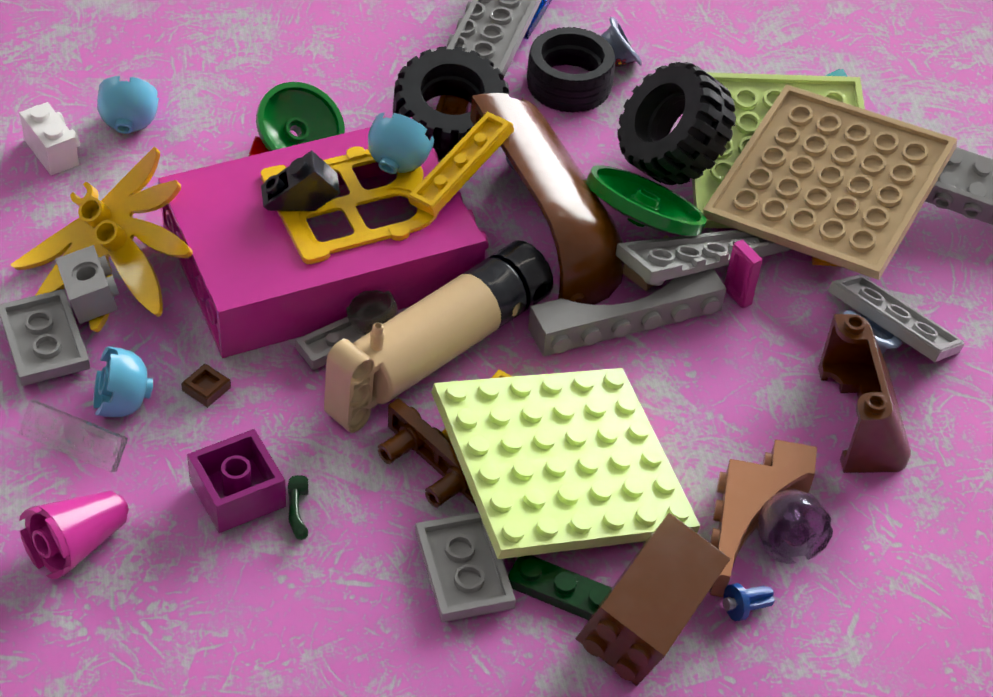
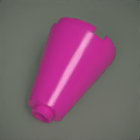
(70, 529)

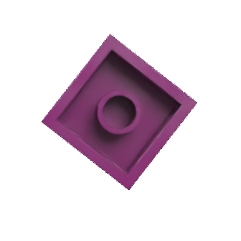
(237, 480)

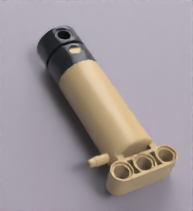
(432, 332)

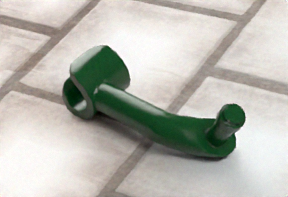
(297, 486)

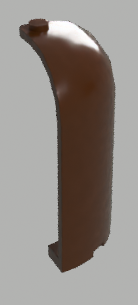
(576, 216)

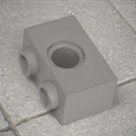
(87, 284)

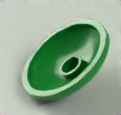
(299, 109)

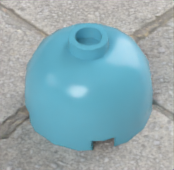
(127, 104)
(398, 143)
(121, 384)

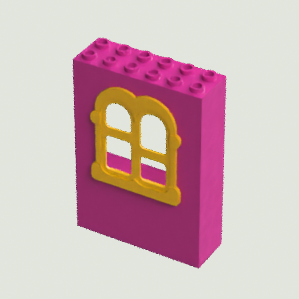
(269, 277)

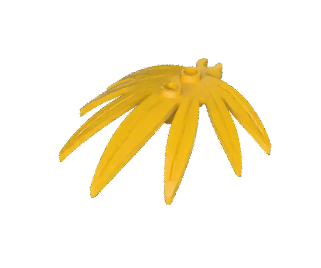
(111, 230)

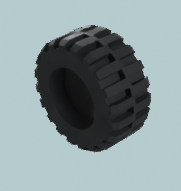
(440, 74)
(696, 138)

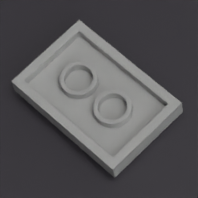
(43, 337)
(463, 567)

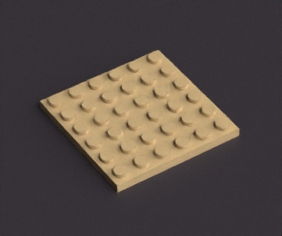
(831, 180)

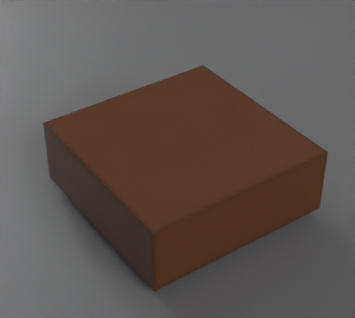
(206, 385)

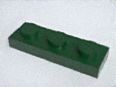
(557, 586)

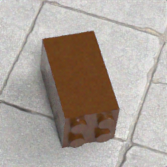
(653, 600)

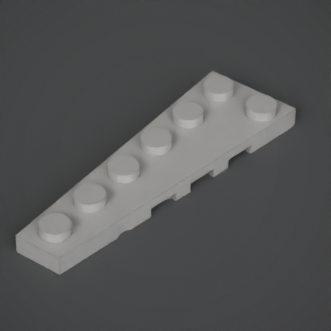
(685, 255)

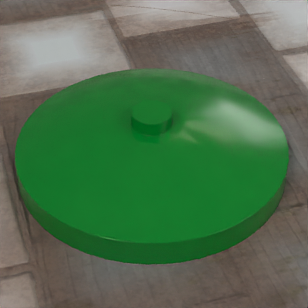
(645, 201)

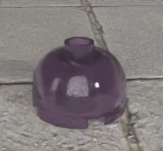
(794, 526)

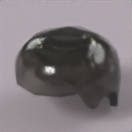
(371, 308)

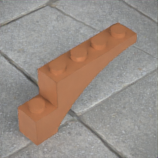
(746, 490)

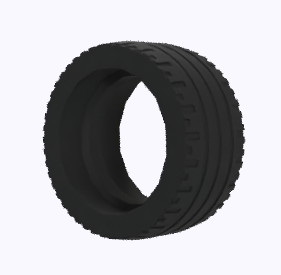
(566, 90)

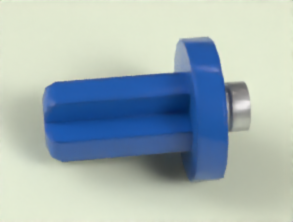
(740, 601)

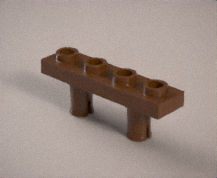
(430, 444)

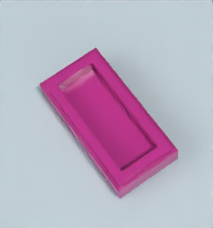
(743, 273)

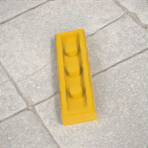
(460, 163)

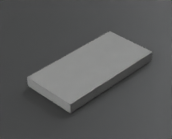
(896, 317)

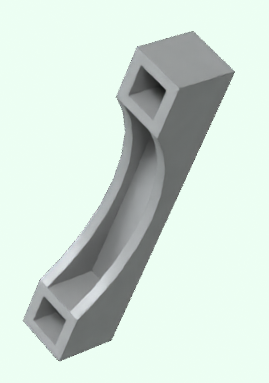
(570, 325)

